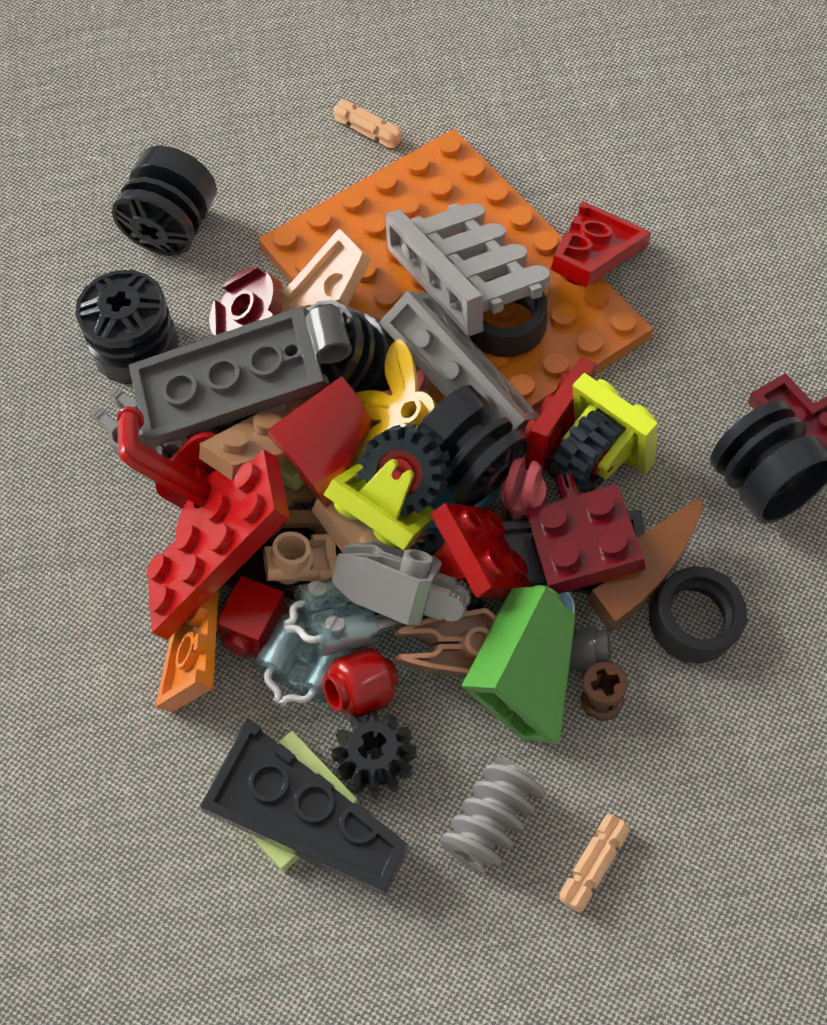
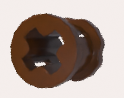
(612, 681)

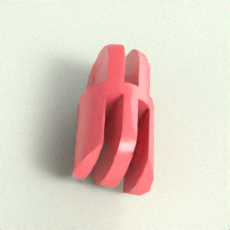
(522, 489)

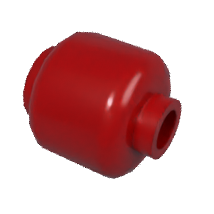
(360, 683)

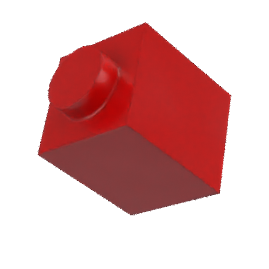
(250, 616)

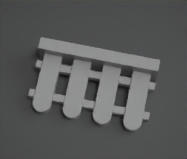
(457, 282)

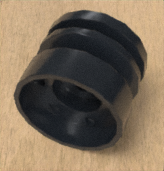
(164, 200)
(124, 321)
(369, 342)
(477, 450)
(771, 461)

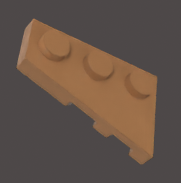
(246, 440)

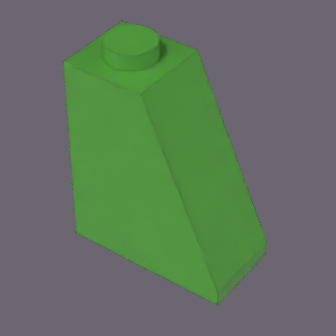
(526, 664)

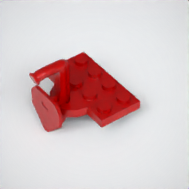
(218, 521)

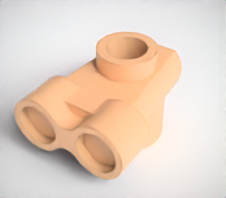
(299, 559)

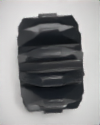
(370, 735)

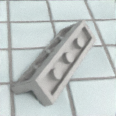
(451, 357)

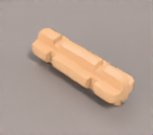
(367, 123)
(594, 863)

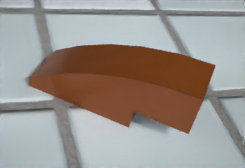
(661, 547)

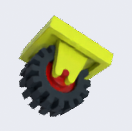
(604, 436)
(394, 484)

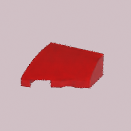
(323, 435)

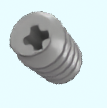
(491, 815)

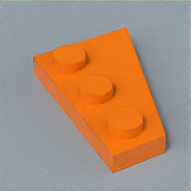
(190, 659)

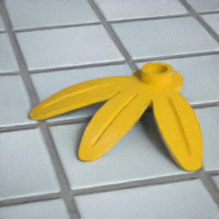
(405, 403)

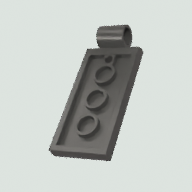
(238, 372)

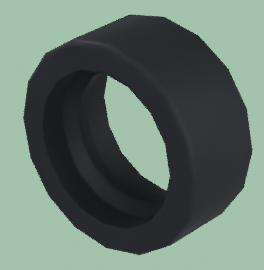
(516, 340)
(720, 591)

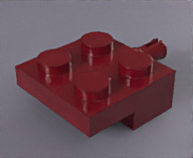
(584, 537)

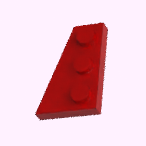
(596, 245)
(555, 417)

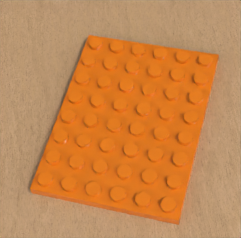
(448, 171)

